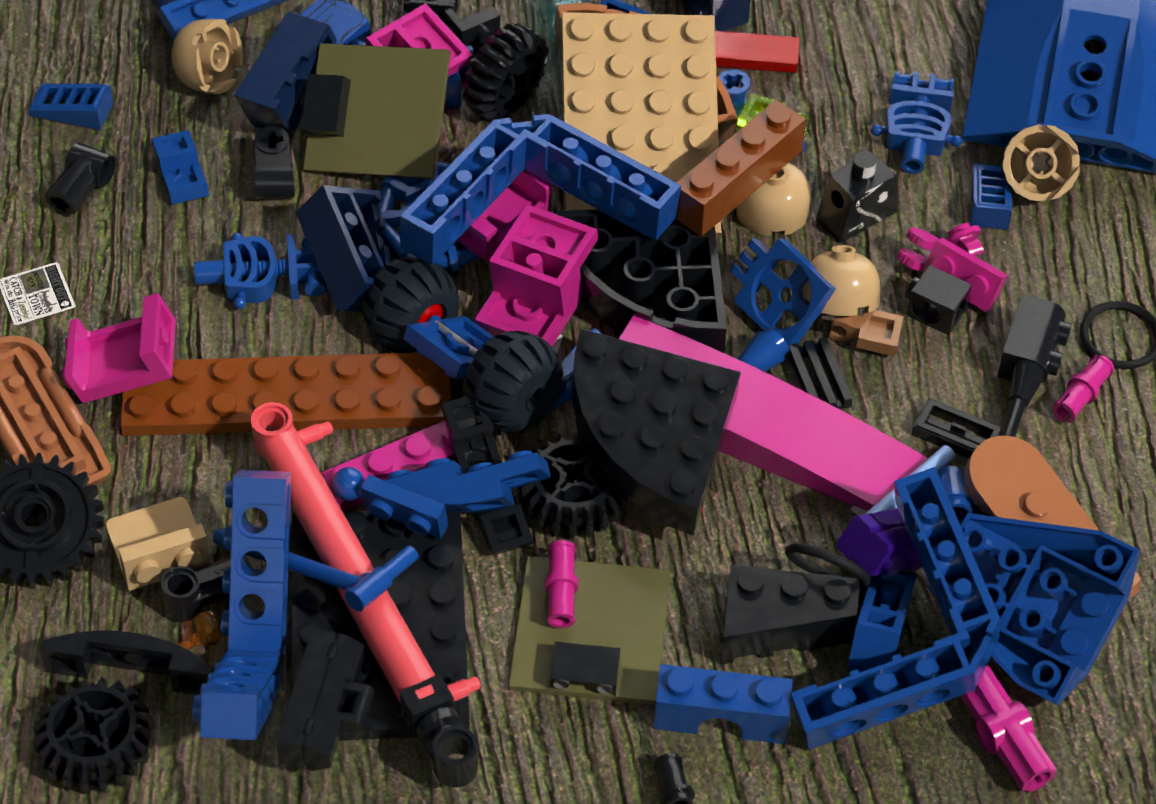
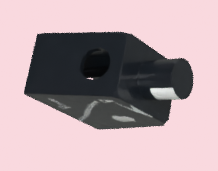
(858, 196)

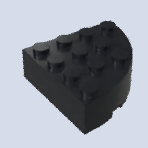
(659, 281)
(652, 423)

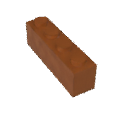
(740, 167)

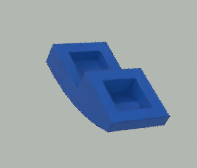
(180, 167)

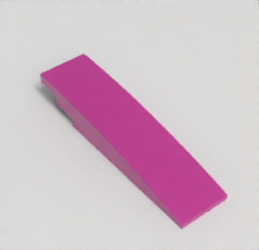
(793, 430)

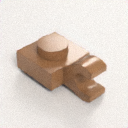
(875, 330)

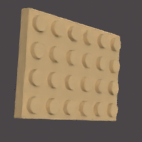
(642, 88)

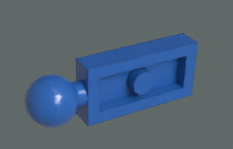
(391, 501)

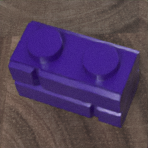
(879, 543)

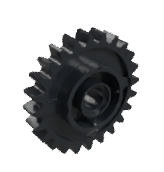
(68, 526)

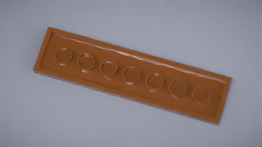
(339, 389)

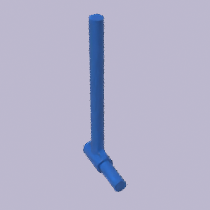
(359, 590)

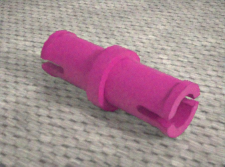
(1083, 388)
(561, 584)

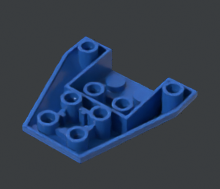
(1053, 595)

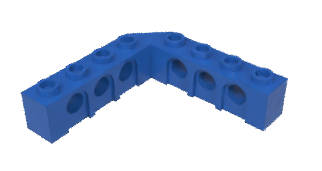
(552, 152)
(930, 675)
(249, 677)

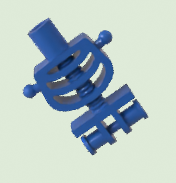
(918, 119)
(232, 270)

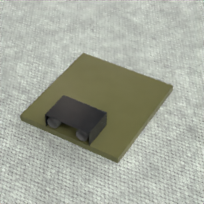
(375, 110)
(609, 649)

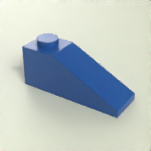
(881, 620)

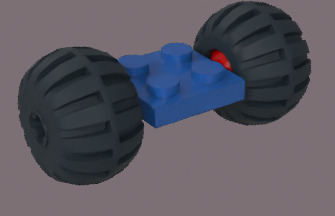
(506, 375)

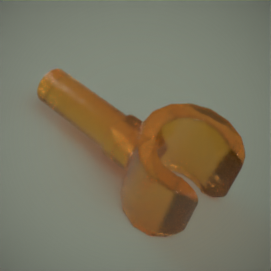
(207, 630)

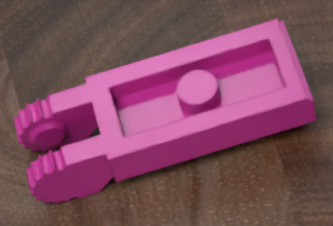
(948, 257)

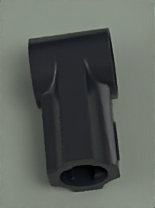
(82, 173)
(199, 586)

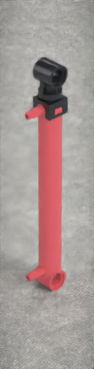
(423, 697)

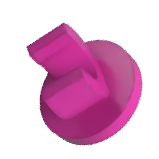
(967, 238)

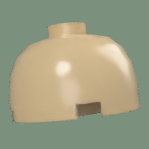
(207, 55)
(1041, 163)
(778, 203)
(852, 276)

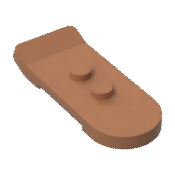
(40, 413)
(1017, 483)

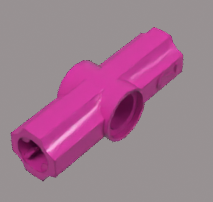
(1009, 731)

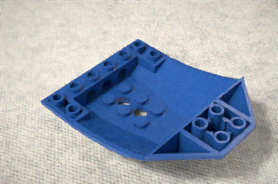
(1032, 77)

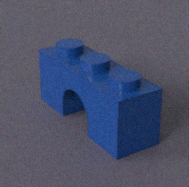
(695, 695)

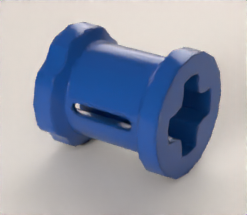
(731, 82)

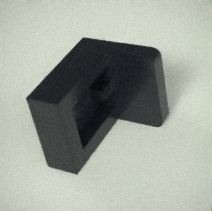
(475, 28)

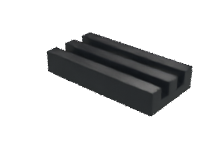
(812, 351)
(952, 434)

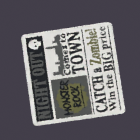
(36, 293)

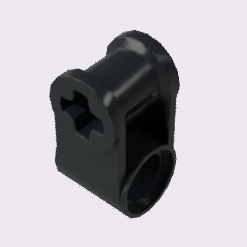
(273, 164)

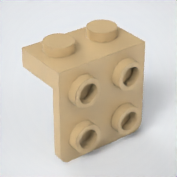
(156, 541)

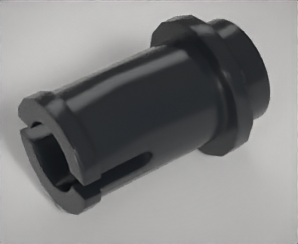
(673, 780)

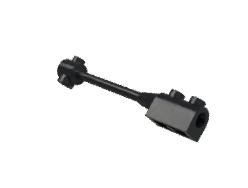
(1030, 356)

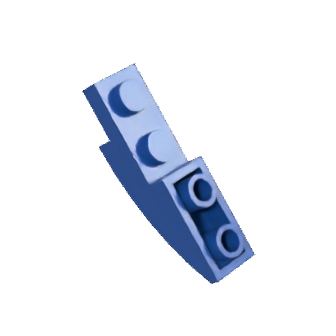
(479, 490)

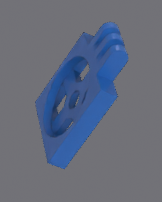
(761, 272)

